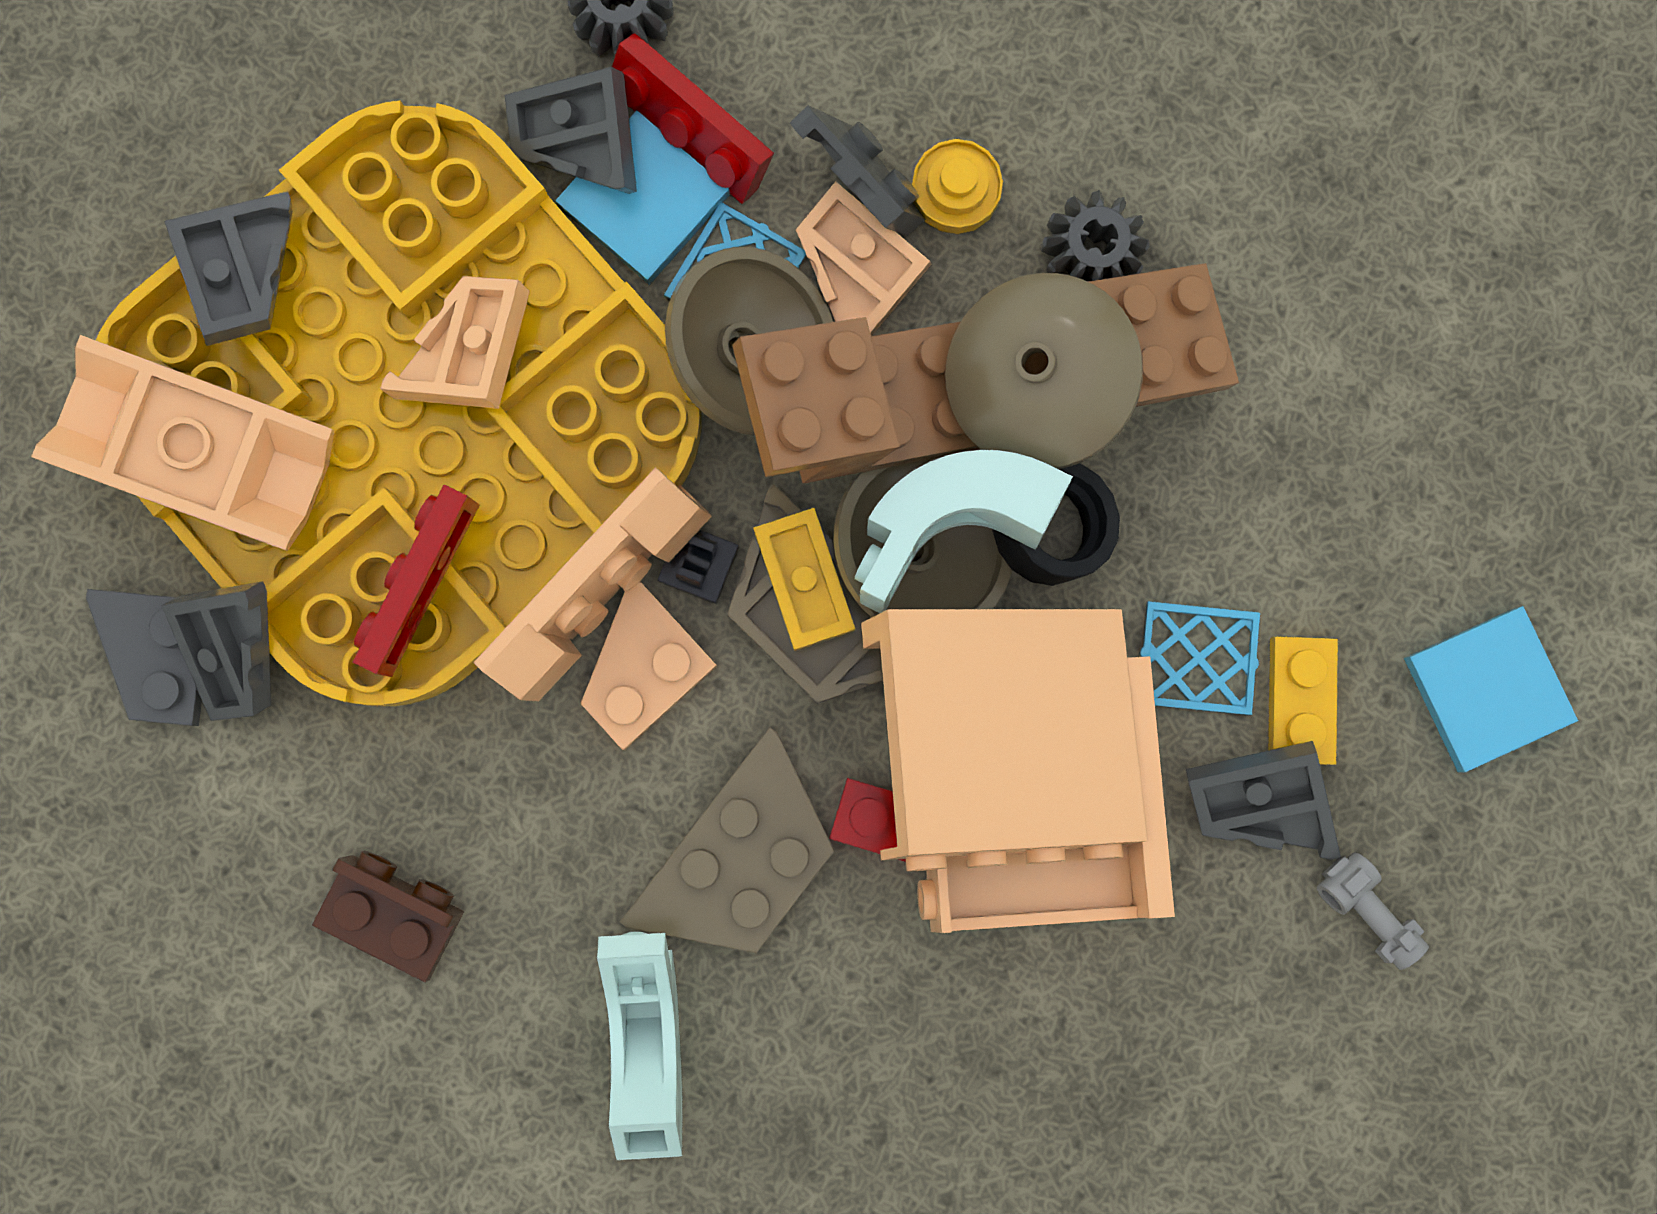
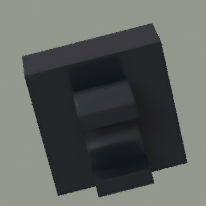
(700, 566)

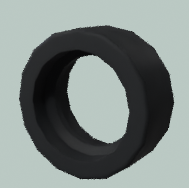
(1099, 538)

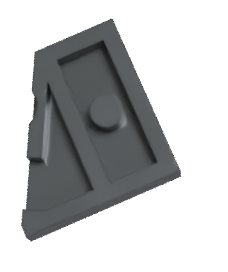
(576, 128)
(856, 163)
(233, 264)
(225, 647)
(145, 657)
(1266, 799)

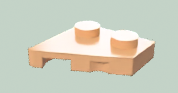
(857, 259)
(465, 346)
(642, 668)

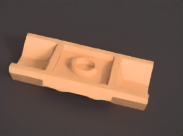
(188, 445)
(537, 643)

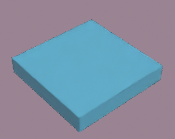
(659, 218)
(1490, 689)

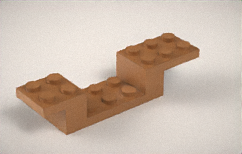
(859, 402)

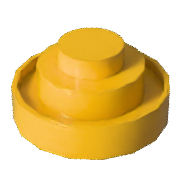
(957, 186)

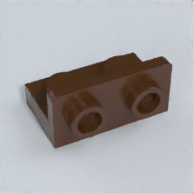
(389, 916)

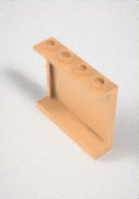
(1008, 734)
(1074, 888)

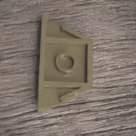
(820, 669)
(740, 859)

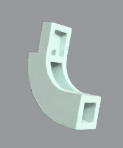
(956, 490)
(644, 1045)

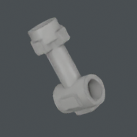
(1349, 886)

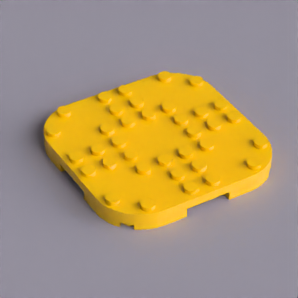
(376, 241)

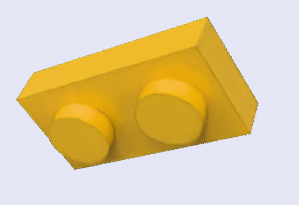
(804, 579)
(1304, 694)

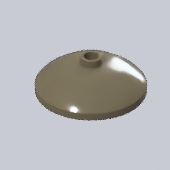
(729, 298)
(1080, 395)
(948, 572)

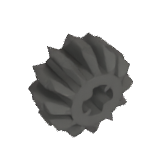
(609, 27)
(1099, 224)

